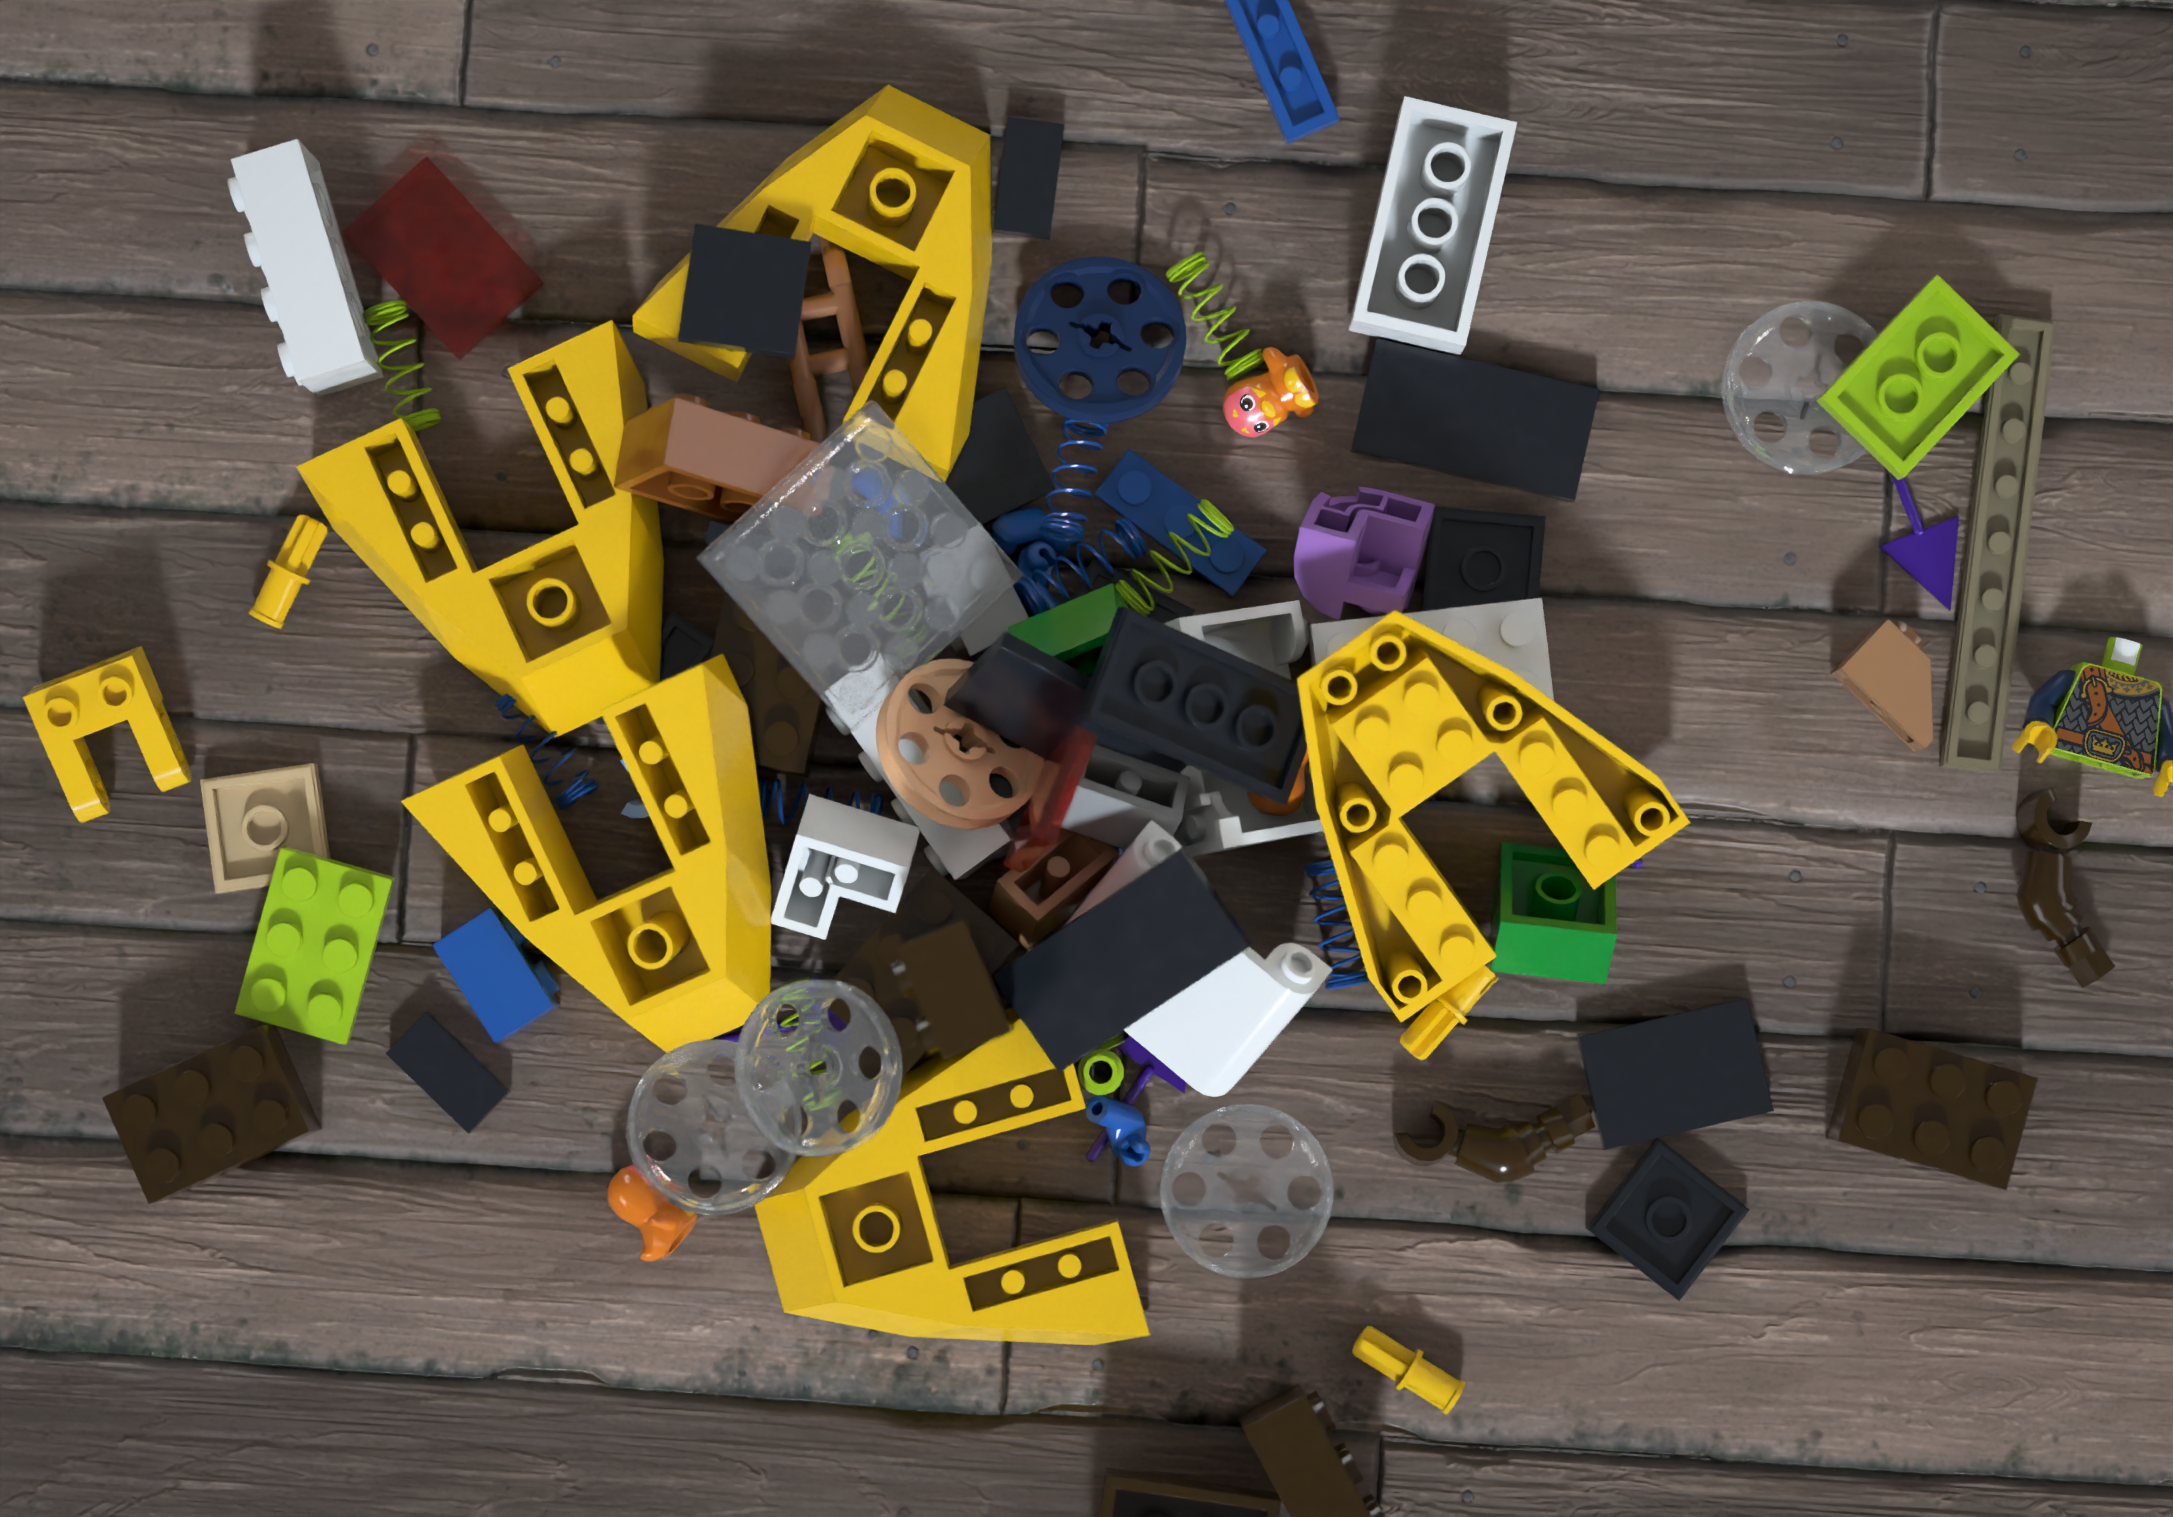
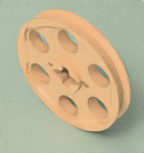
(941, 754)

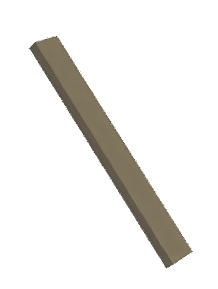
(1997, 550)

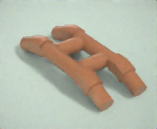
(851, 357)

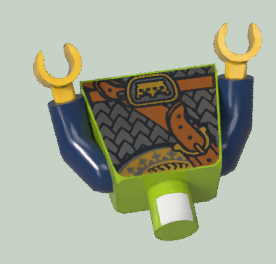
(2104, 718)

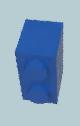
(498, 974)

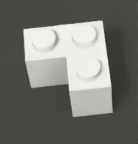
(845, 856)

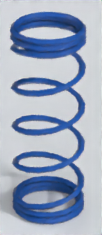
(1045, 524)
(1127, 537)
(566, 798)
(875, 807)
(1343, 979)

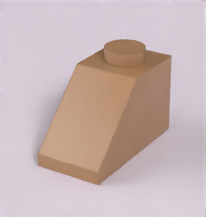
(1893, 681)
(1051, 888)

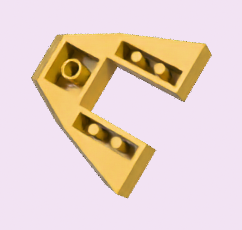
(912, 198)
(555, 623)
(1398, 723)
(675, 951)
(863, 1242)

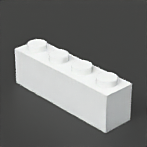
(950, 848)

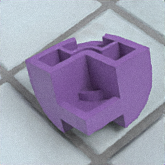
(1361, 551)

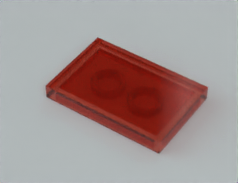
(443, 258)
(1050, 800)

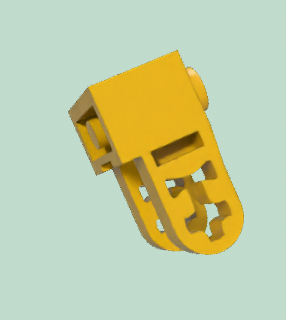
(94, 700)

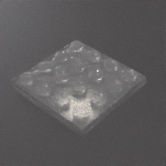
(860, 565)

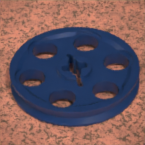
(1105, 365)

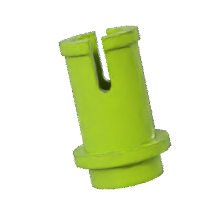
(1105, 1087)

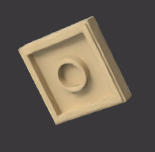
(256, 816)

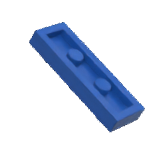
(1283, 66)
(1161, 506)

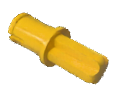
(289, 570)
(1445, 1013)
(1408, 1369)

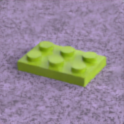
(1917, 377)
(314, 945)

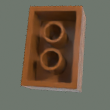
(706, 457)

